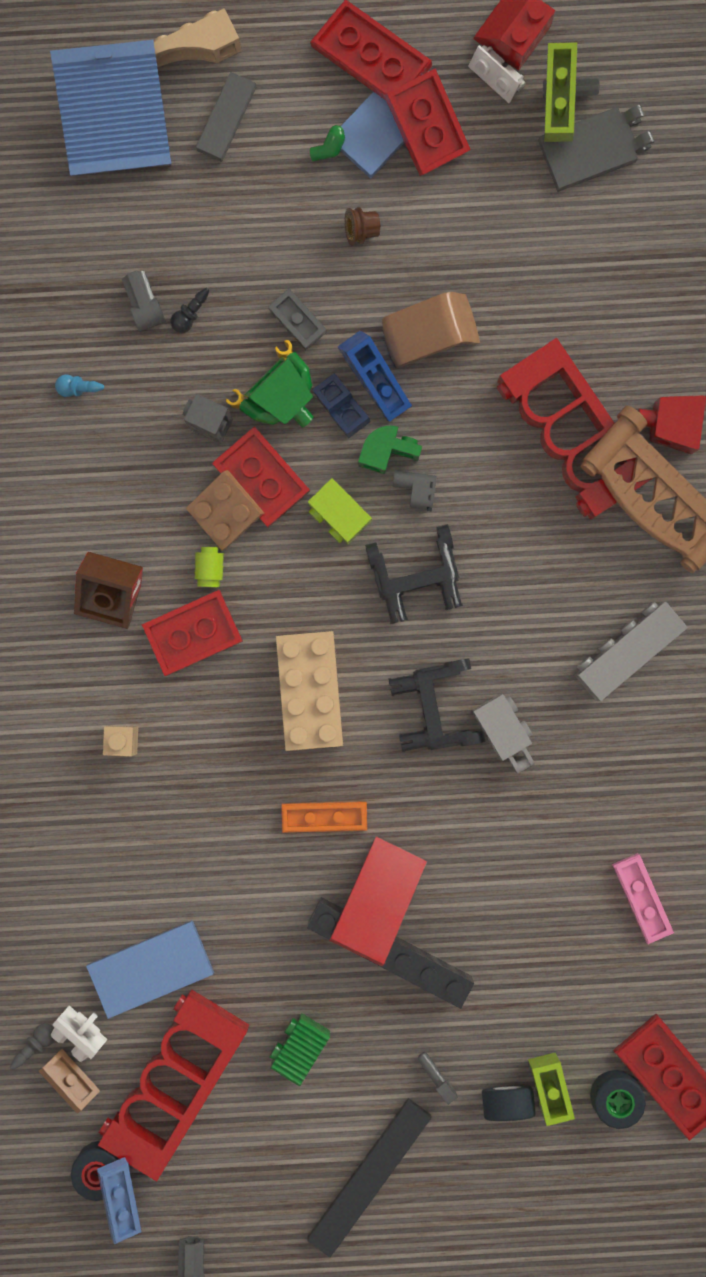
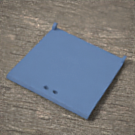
(111, 107)

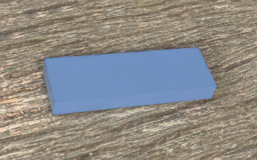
(119, 1200)

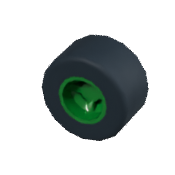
(625, 1107)

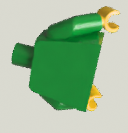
(279, 392)

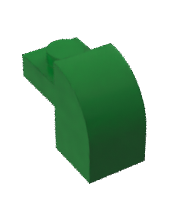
(381, 444)

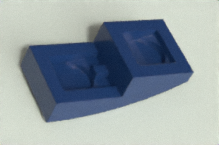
(341, 405)

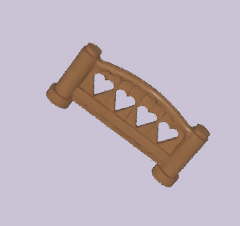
(624, 443)

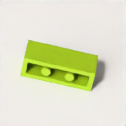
(560, 92)

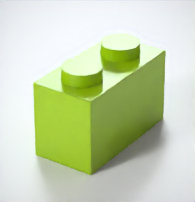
(339, 512)
(551, 1089)

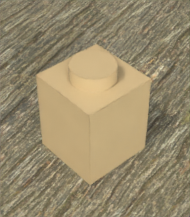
(120, 740)

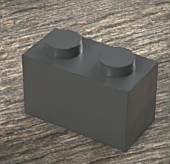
(207, 418)

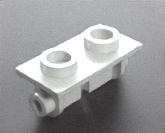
(489, 67)

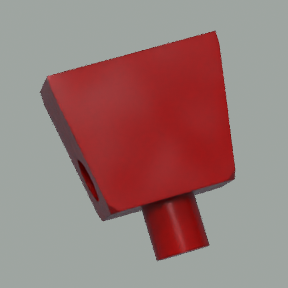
(676, 422)

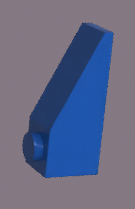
(374, 375)

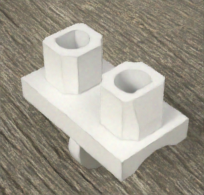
(80, 1032)

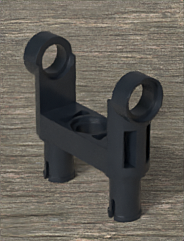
(393, 589)
(432, 735)

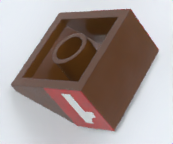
(107, 589)

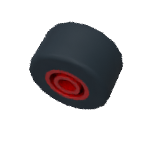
(86, 1166)

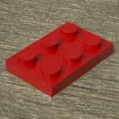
(427, 122)
(263, 475)
(192, 633)

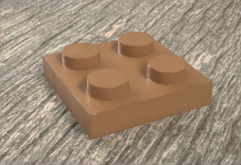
(225, 510)

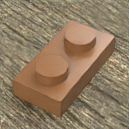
(69, 1081)

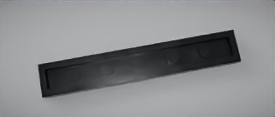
(369, 1177)

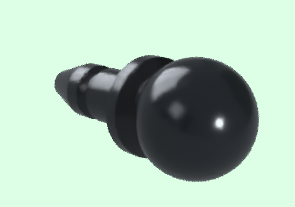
(183, 319)

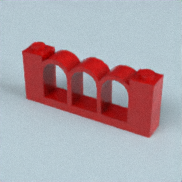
(532, 373)
(137, 1144)

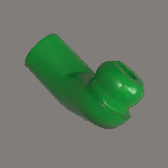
(331, 146)

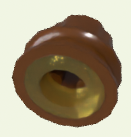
(361, 225)

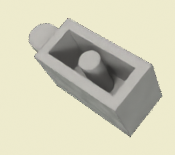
(505, 731)

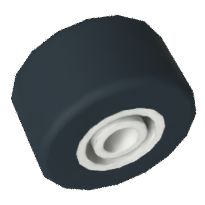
(508, 1103)

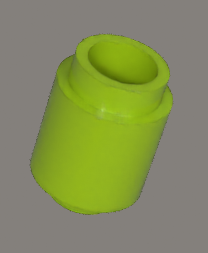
(208, 567)

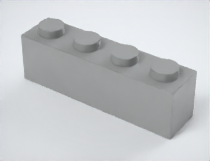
(630, 651)

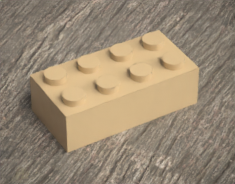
(309, 691)

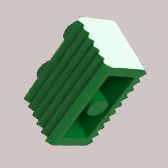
(300, 1048)

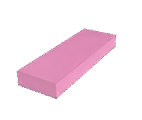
(642, 898)

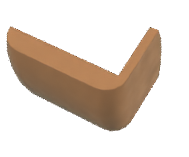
(429, 328)

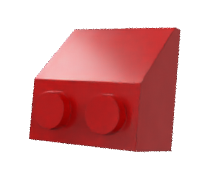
(516, 29)

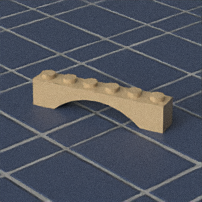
(206, 40)

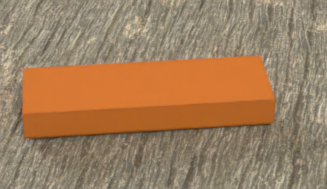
(324, 816)

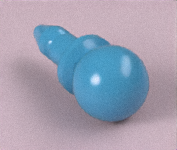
(68, 386)

